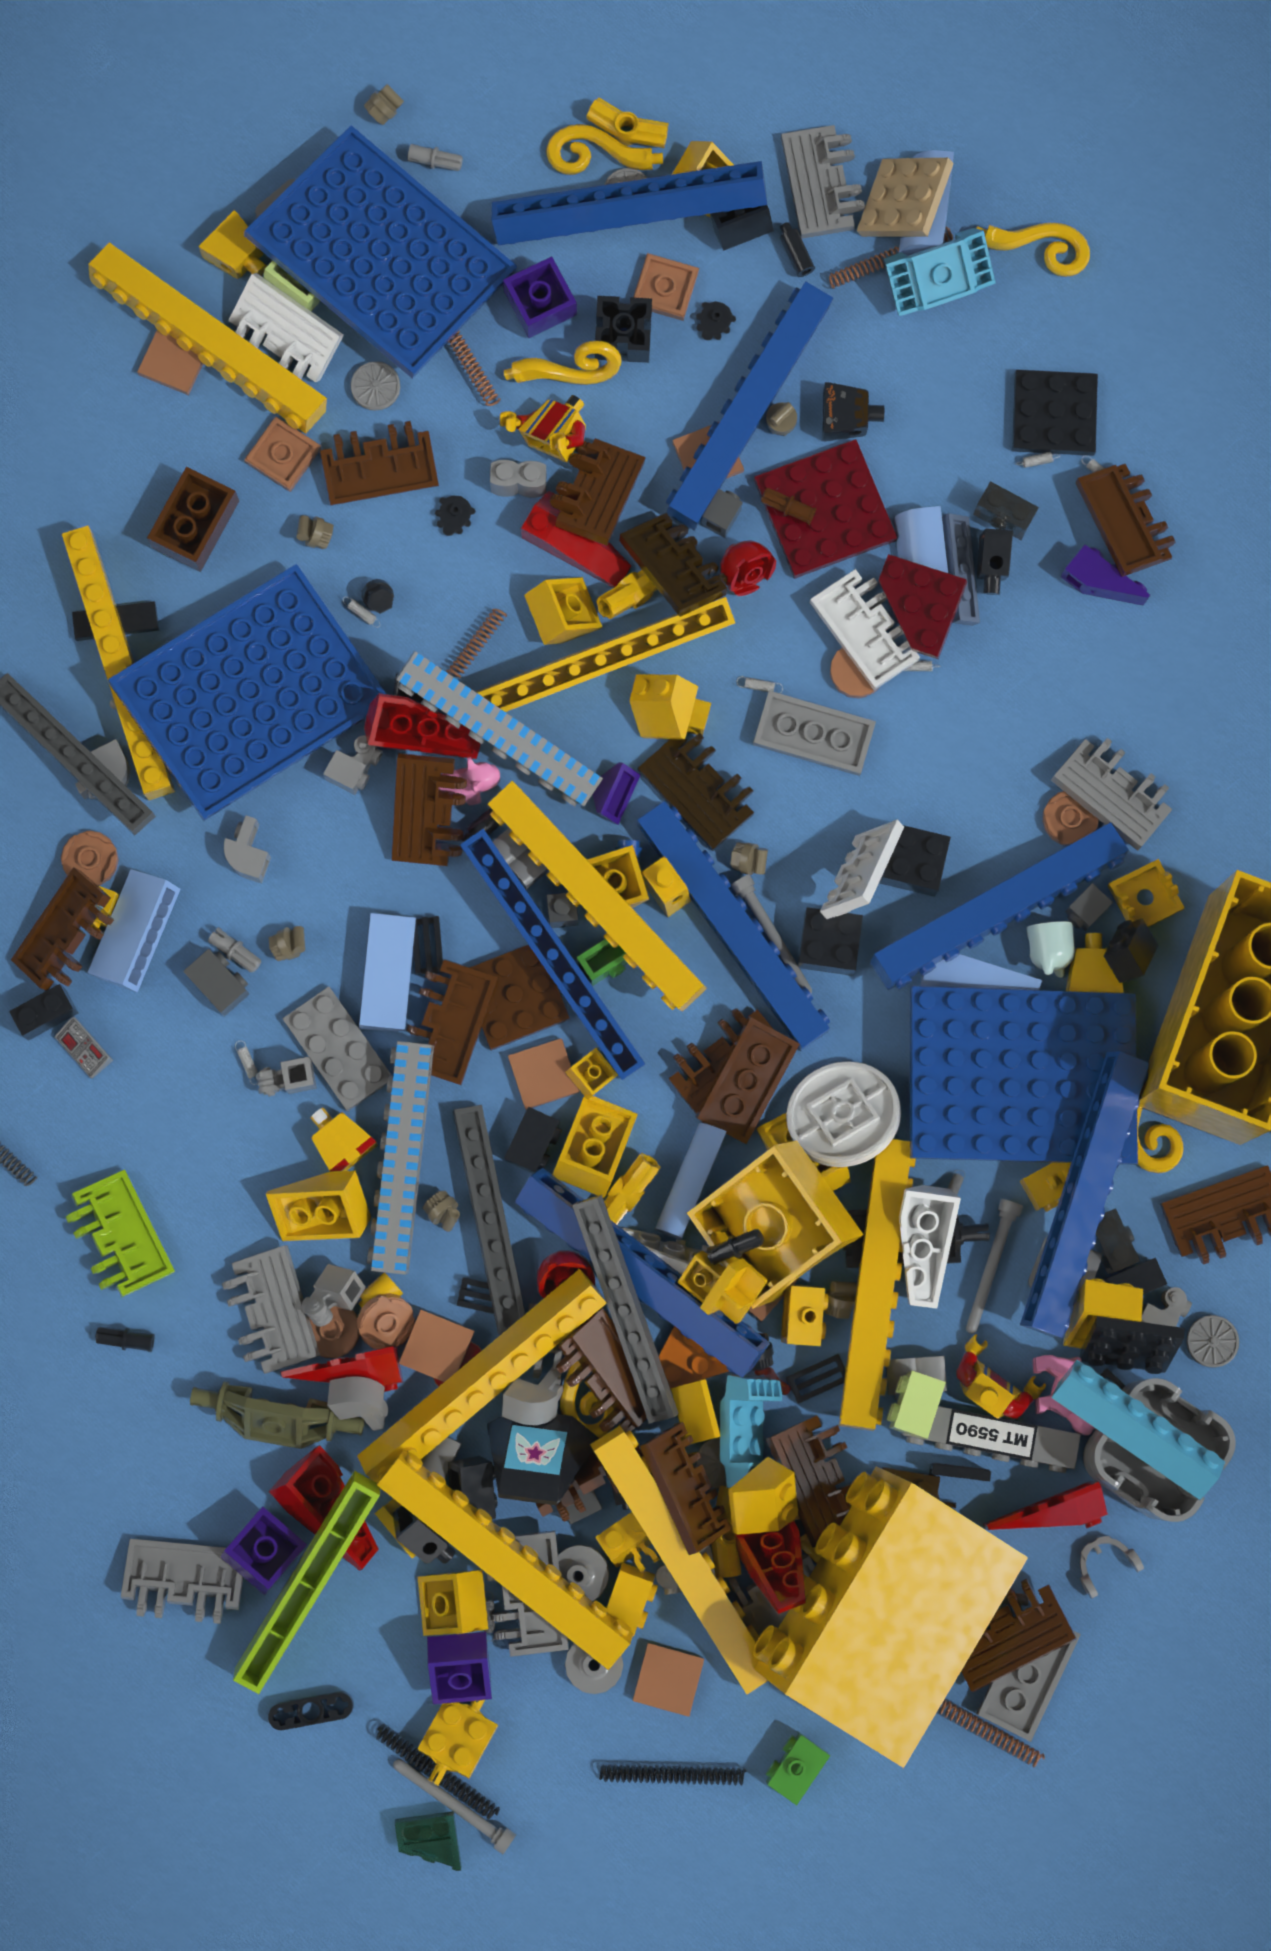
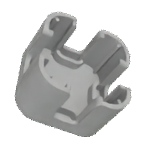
(1139, 1482)

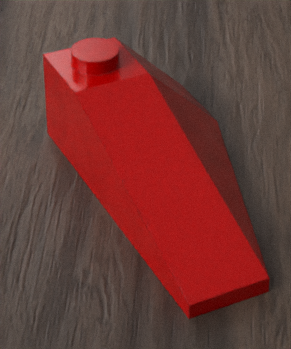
(585, 554)

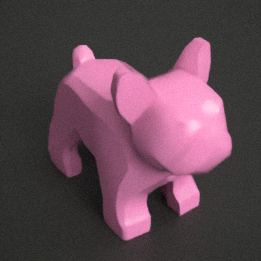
(479, 778)
(1057, 1368)

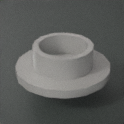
(592, 1566)
(590, 1680)

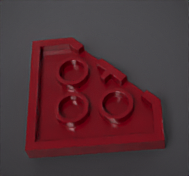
(922, 602)

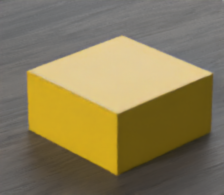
(591, 1073)
(700, 1276)

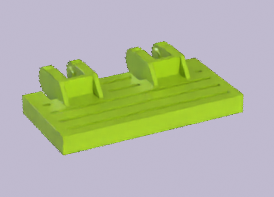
(124, 1231)

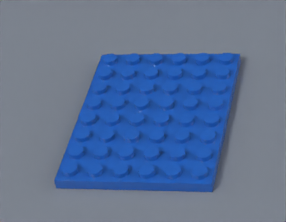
(380, 251)
(248, 691)
(1011, 1070)

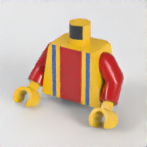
(551, 428)
(989, 1388)

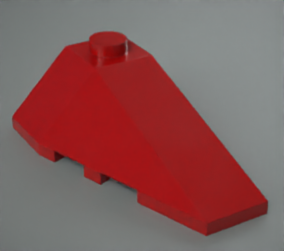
(412, 726)
(377, 1365)
(309, 1494)
(1069, 1508)
(775, 1565)

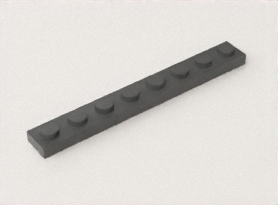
(73, 756)
(489, 1216)
(625, 1309)

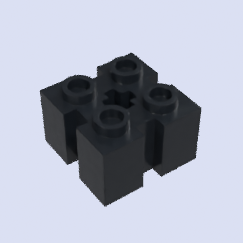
(634, 317)

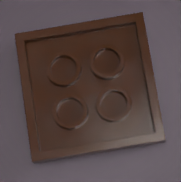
(523, 998)

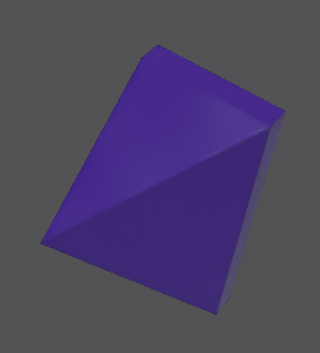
(615, 792)

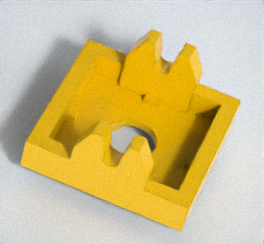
(1158, 882)

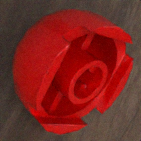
(747, 565)
(558, 1268)

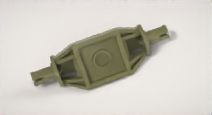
(274, 1421)

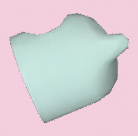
(1051, 946)

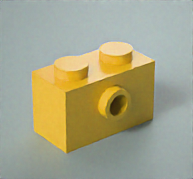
(804, 1315)
(630, 1596)

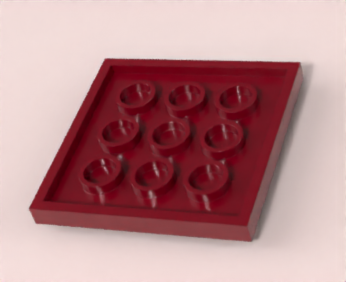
(847, 506)

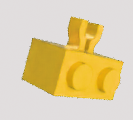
(1046, 1185)
(626, 1540)

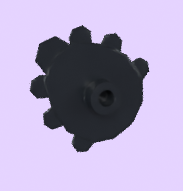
(714, 320)
(454, 514)

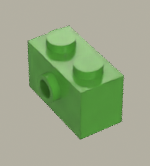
(602, 961)
(796, 1768)

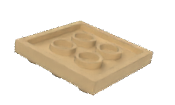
(905, 197)

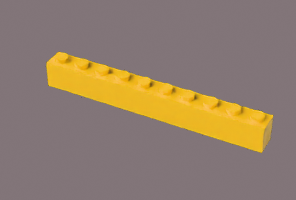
(207, 337)
(113, 652)
(608, 656)
(597, 896)
(875, 1290)
(485, 1375)
(506, 1559)
(690, 1572)

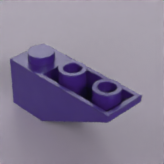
(1097, 577)

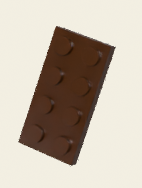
(747, 1080)

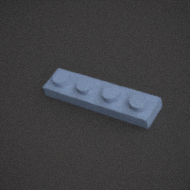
(961, 564)

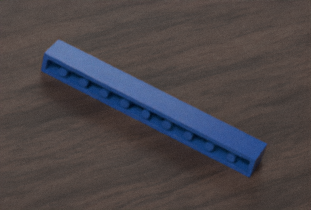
(629, 203)
(749, 405)
(999, 906)
(734, 927)
(552, 954)
(1085, 1194)
(652, 1278)

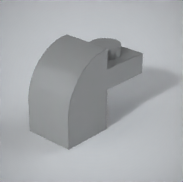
(112, 758)
(244, 858)
(358, 1397)
(533, 1403)

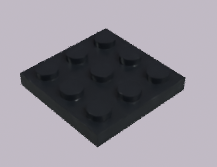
(1055, 412)
(1131, 1344)

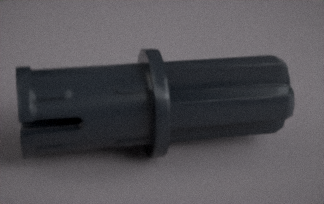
(735, 1246)
(125, 1338)

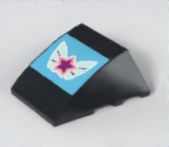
(540, 1459)

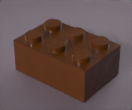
(193, 519)

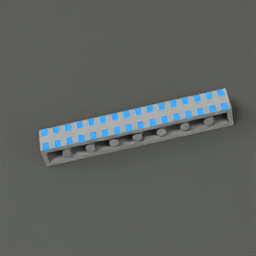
(498, 728)
(402, 1157)

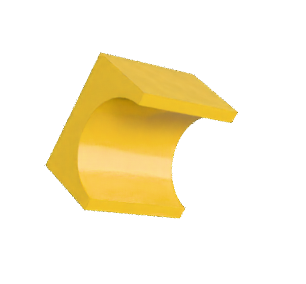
(790, 1207)

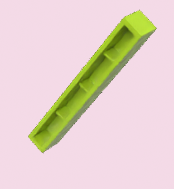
(306, 1582)

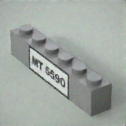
(1002, 1439)

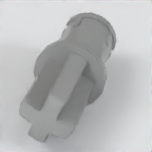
(434, 157)
(234, 950)

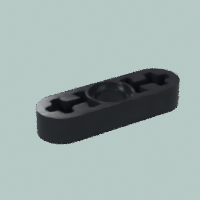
(288, 1707)

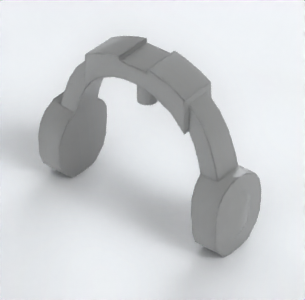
(1130, 1554)

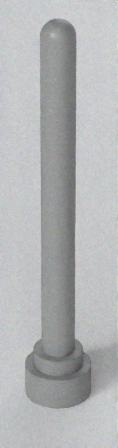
(745, 889)
(1008, 1213)
(500, 1837)

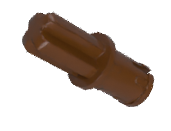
(788, 505)

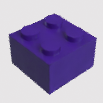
(540, 297)
(263, 1550)
(459, 1667)

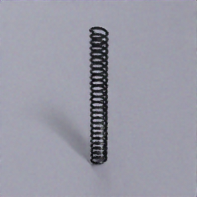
(658, 1774)
(459, 1787)

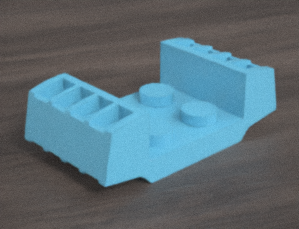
(940, 272)
(743, 1423)

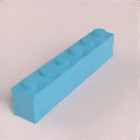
(1138, 1429)

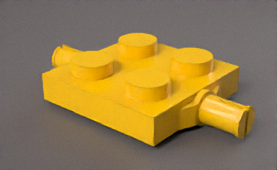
(457, 1739)

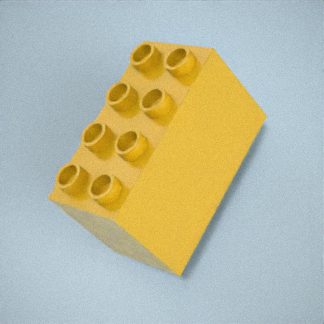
(1216, 1034)
(888, 1613)

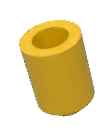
(381, 1285)

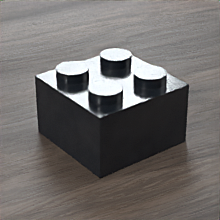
(917, 861)
(830, 943)

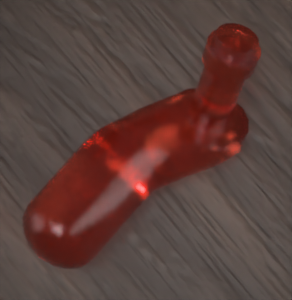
(770, 1373)

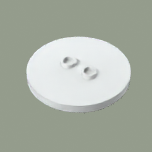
(844, 1114)

